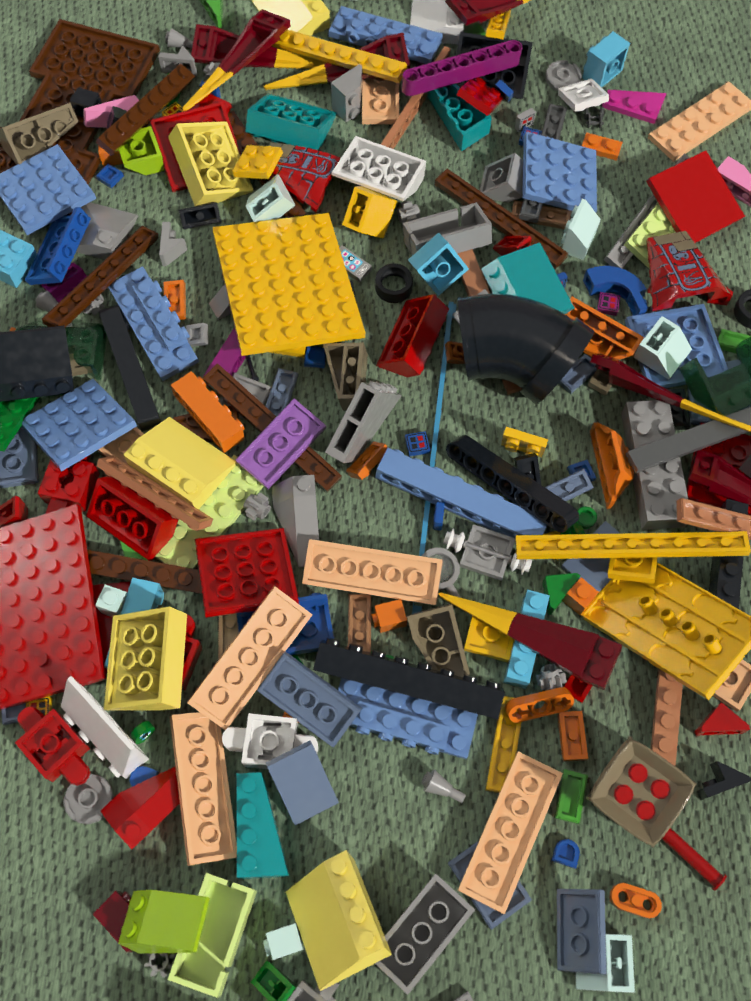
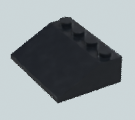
(513, 77)
(34, 363)

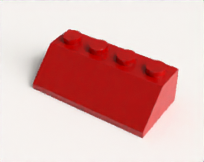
(413, 336)
(130, 517)

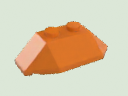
(609, 336)
(611, 462)

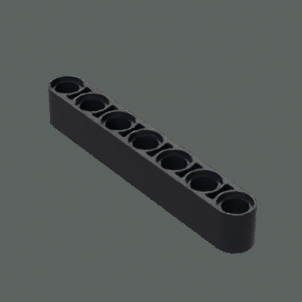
(129, 368)
(513, 483)

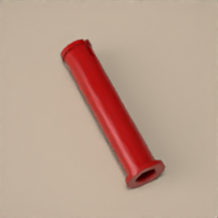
(694, 859)

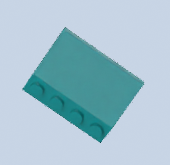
(289, 121)
(528, 275)

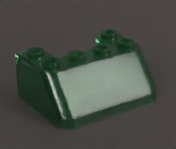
(88, 341)
(725, 391)

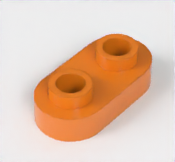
(634, 900)

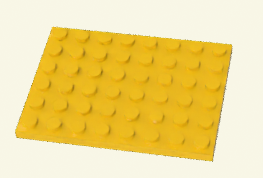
(287, 284)

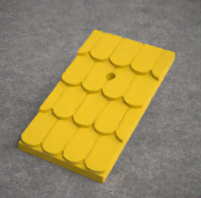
(674, 628)

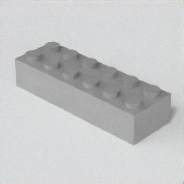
(663, 484)

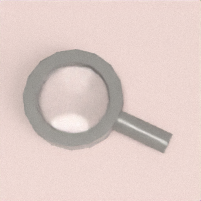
(450, 569)

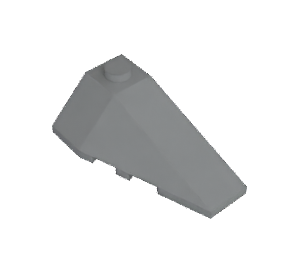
(297, 512)

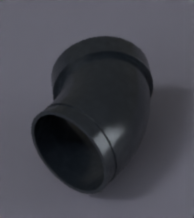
(519, 341)

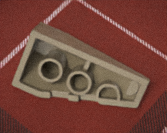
(36, 133)
(439, 638)

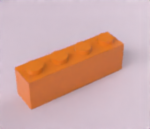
(208, 412)

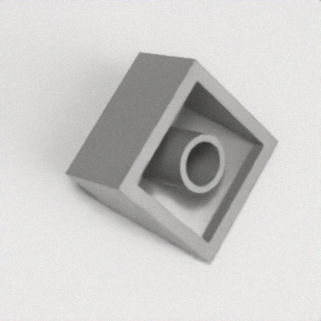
(347, 94)
(503, 179)

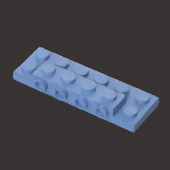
(365, 28)
(154, 323)
(410, 719)

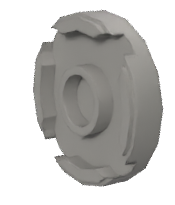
(557, 76)
(92, 801)

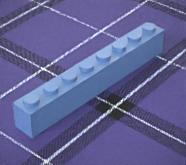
(459, 497)

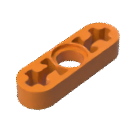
(555, 706)

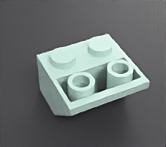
(269, 201)
(580, 230)
(663, 348)
(619, 968)

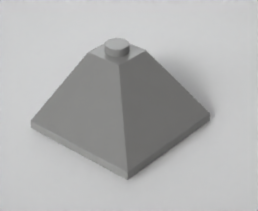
(105, 231)

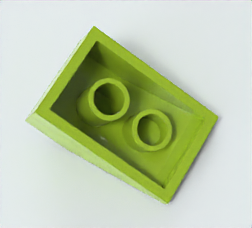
(163, 922)

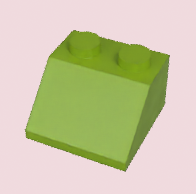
(142, 153)

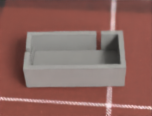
(472, 234)

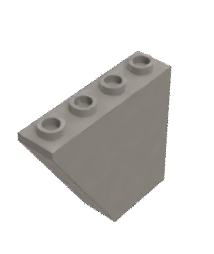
(362, 420)

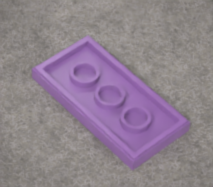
(280, 443)

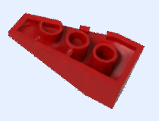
(142, 807)

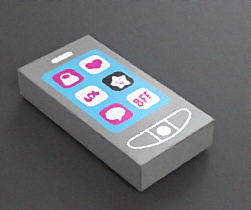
(354, 265)

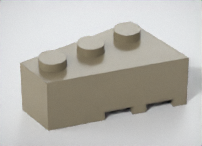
(347, 368)

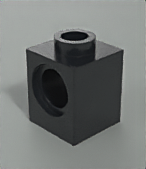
(83, 99)

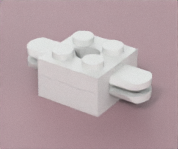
(265, 739)

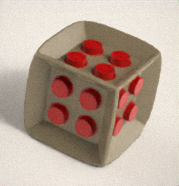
(641, 791)

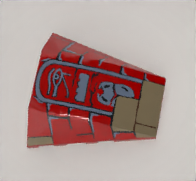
(305, 172)
(680, 271)

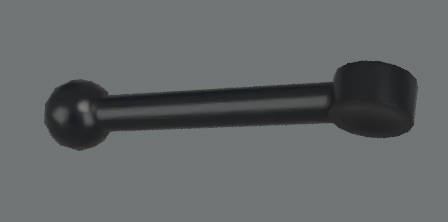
(254, 376)

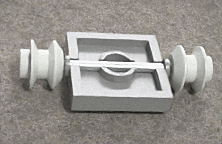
(486, 552)

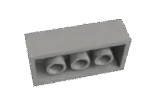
(423, 932)

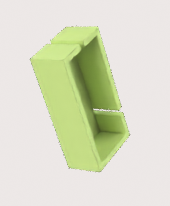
(219, 937)

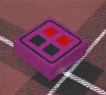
(608, 303)

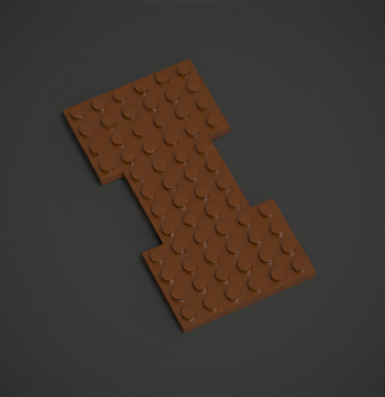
(87, 60)

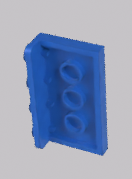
(58, 248)
(315, 630)

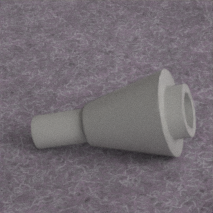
(175, 39)
(46, 301)
(436, 784)

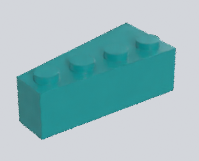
(461, 119)
(257, 833)

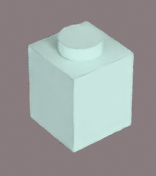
(111, 601)
(283, 942)

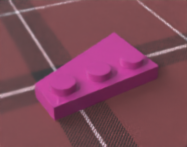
(636, 104)

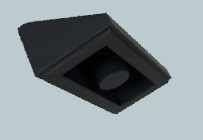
(200, 216)

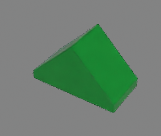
(557, 588)
(273, 983)

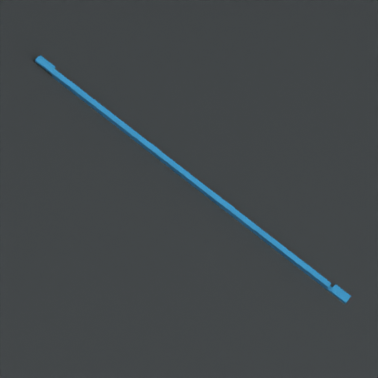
(452, 309)

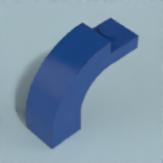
(617, 281)

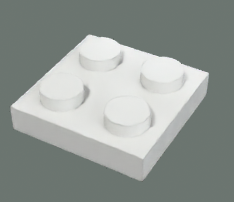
(583, 95)

